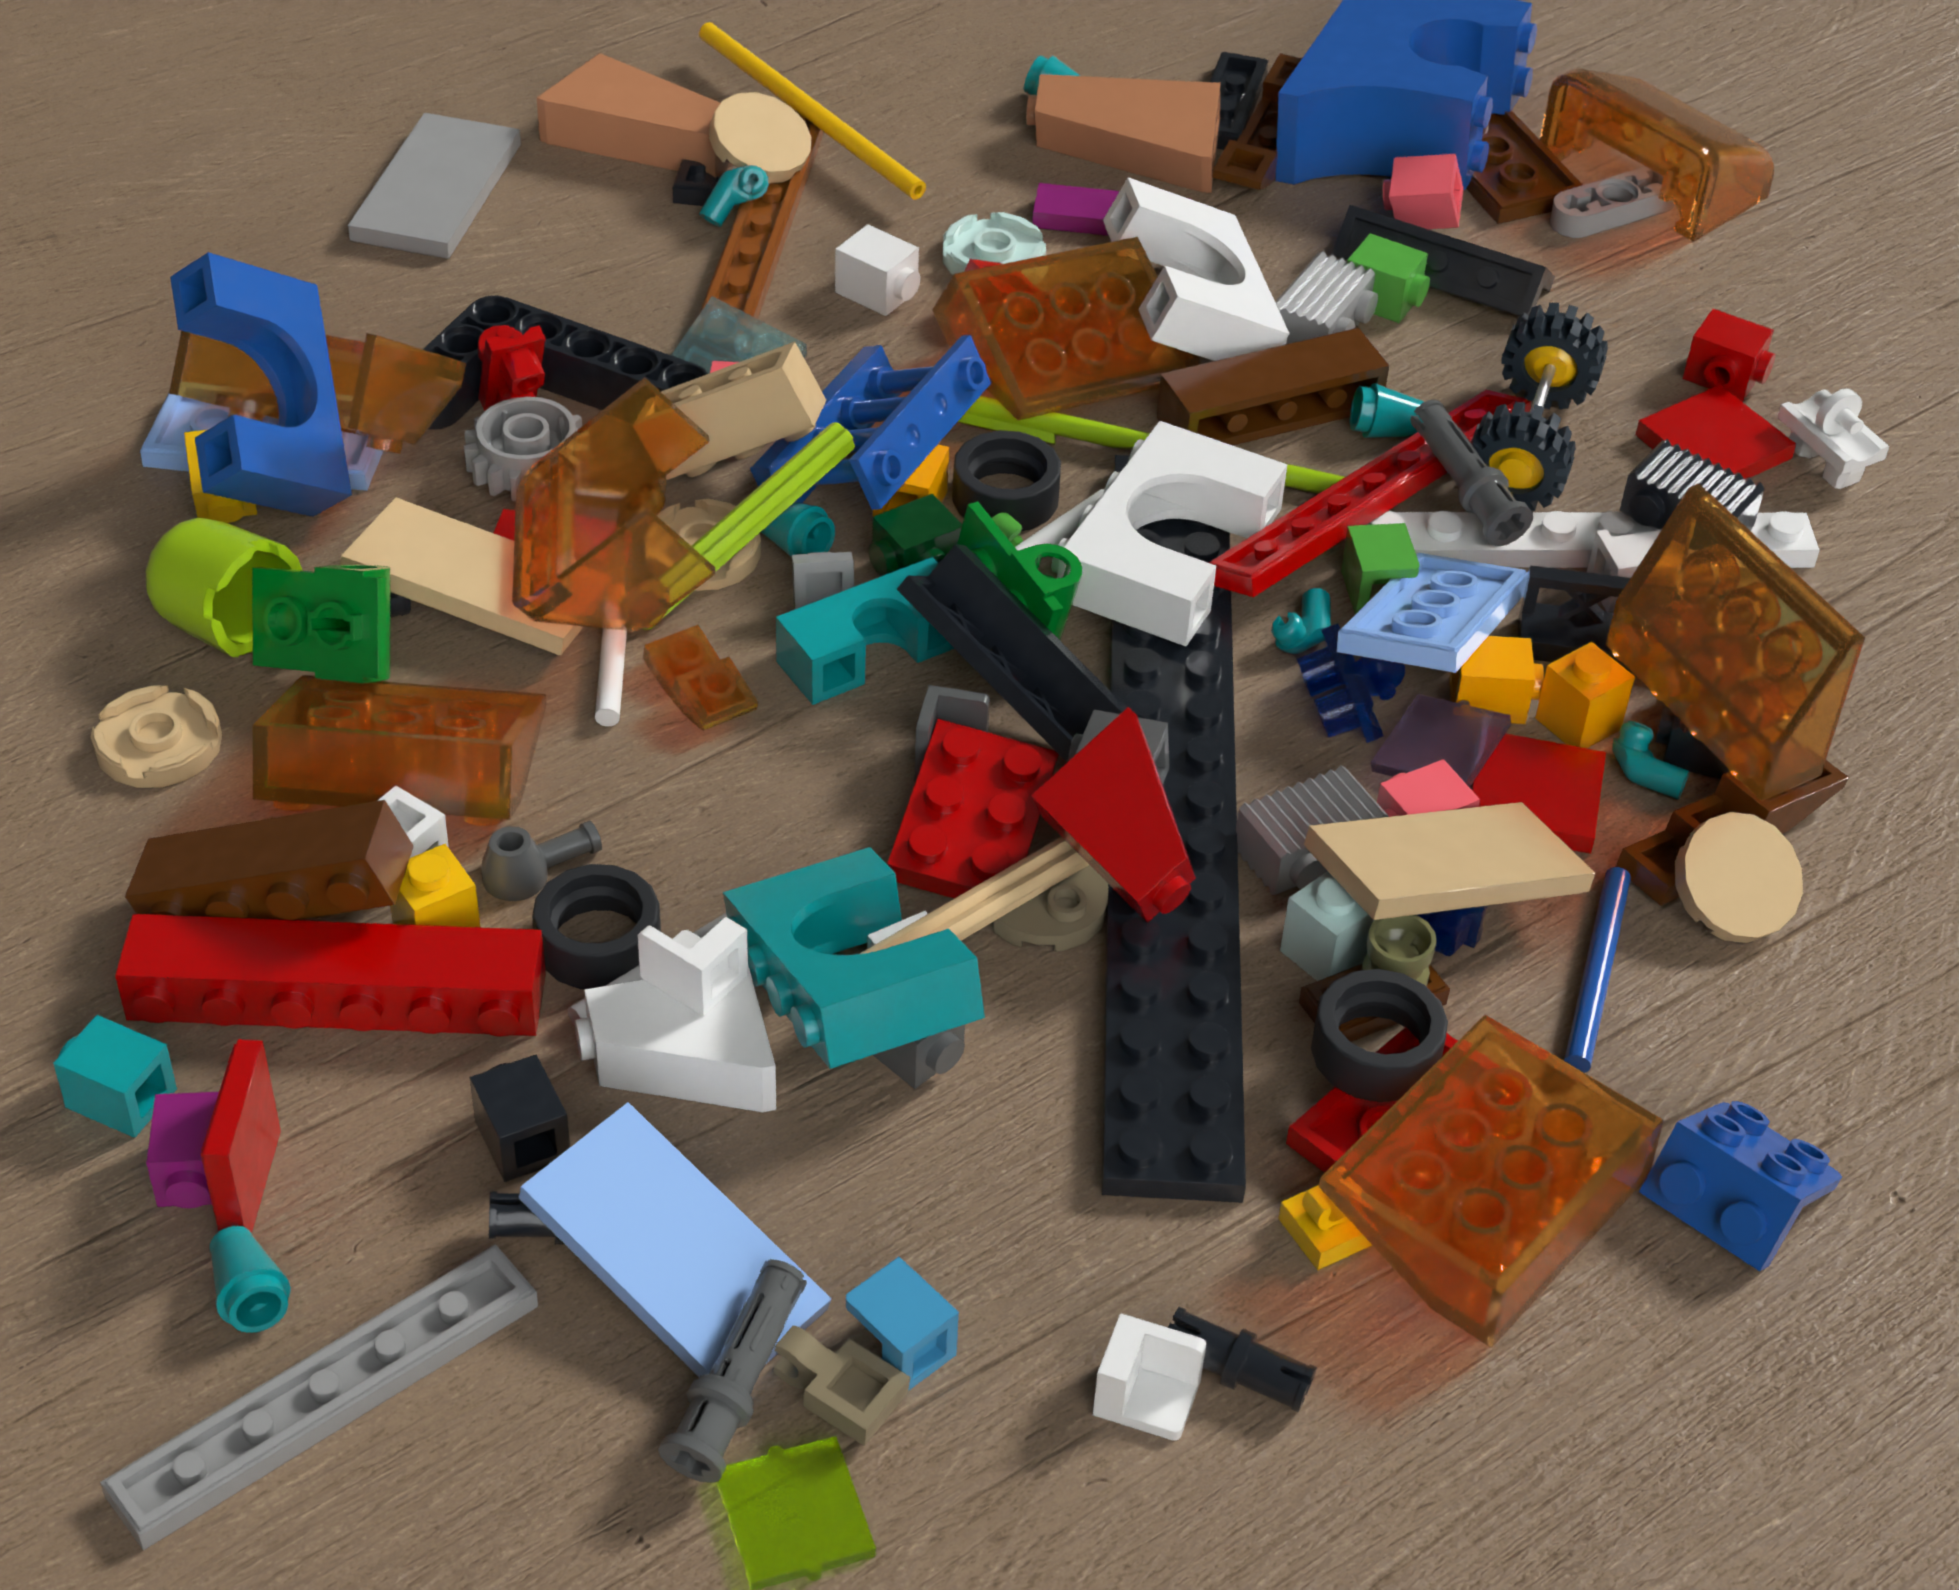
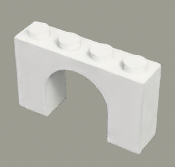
(1210, 285)
(1168, 478)

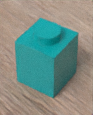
(114, 1075)

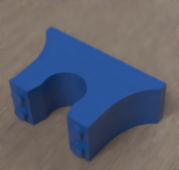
(1402, 85)

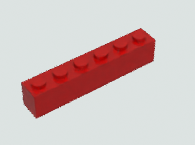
(332, 975)

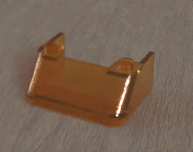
(379, 385)
(590, 522)

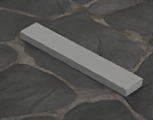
(317, 1396)

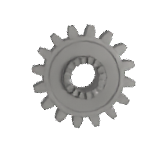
(514, 438)

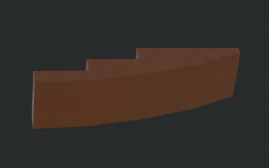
(1653, 859)

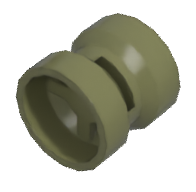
(1401, 946)

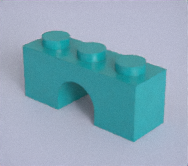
(827, 640)

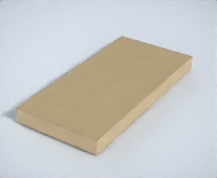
(452, 571)
(1448, 860)

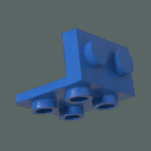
(1738, 1179)

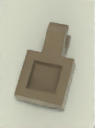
(843, 1388)

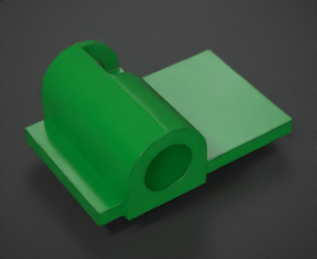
(1018, 570)
(323, 621)

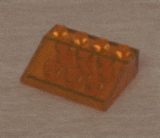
(1061, 327)
(1736, 646)
(359, 740)
(1493, 1176)

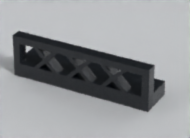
(1454, 264)
(1568, 626)
(1009, 647)

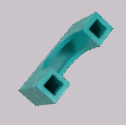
(858, 1001)

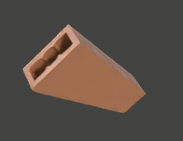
(629, 117)
(1131, 125)

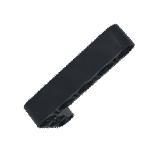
(576, 358)

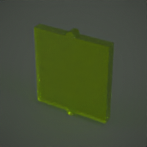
(795, 1513)

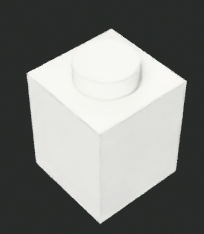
(877, 270)

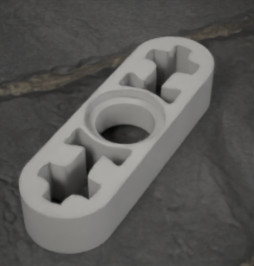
(1590, 209)

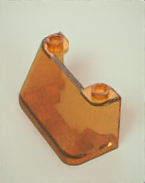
(1703, 163)

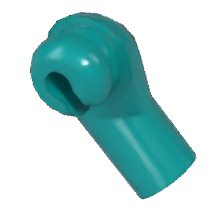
(734, 188)
(1304, 631)
(1641, 765)

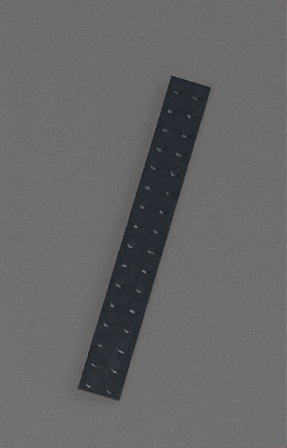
(1177, 980)

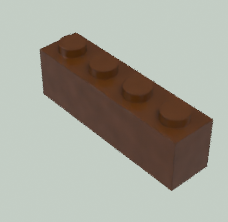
(1272, 388)
(276, 866)

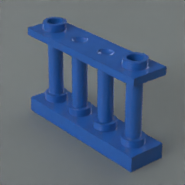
(911, 424)

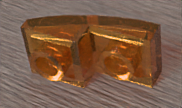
(697, 680)

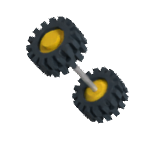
(1552, 360)

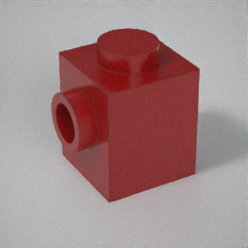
(1729, 354)

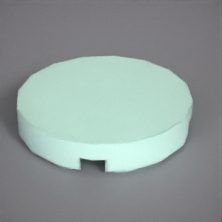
(997, 239)

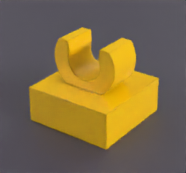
(1320, 1228)

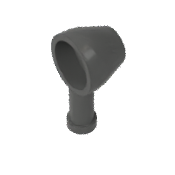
(518, 867)

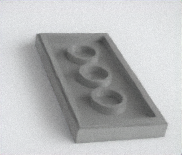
(435, 185)

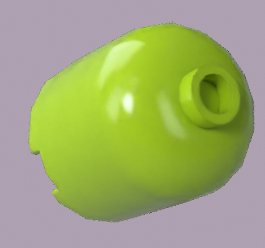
(204, 580)

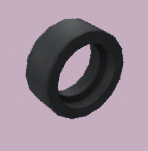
(1008, 454)
(586, 890)
(1384, 996)

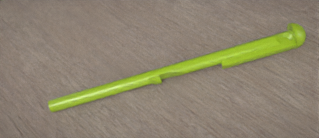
(993, 416)

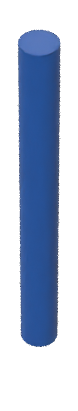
(1597, 969)

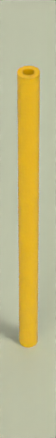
(813, 111)

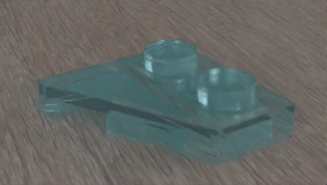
(729, 336)

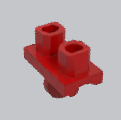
(510, 364)

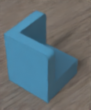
(907, 1318)

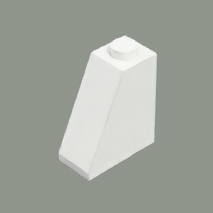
(668, 1050)

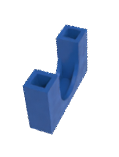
(281, 327)

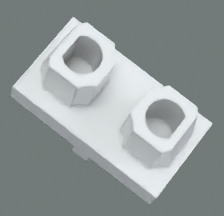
(1831, 428)

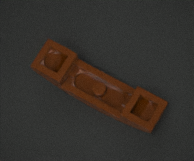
(1253, 157)

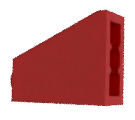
(1120, 819)

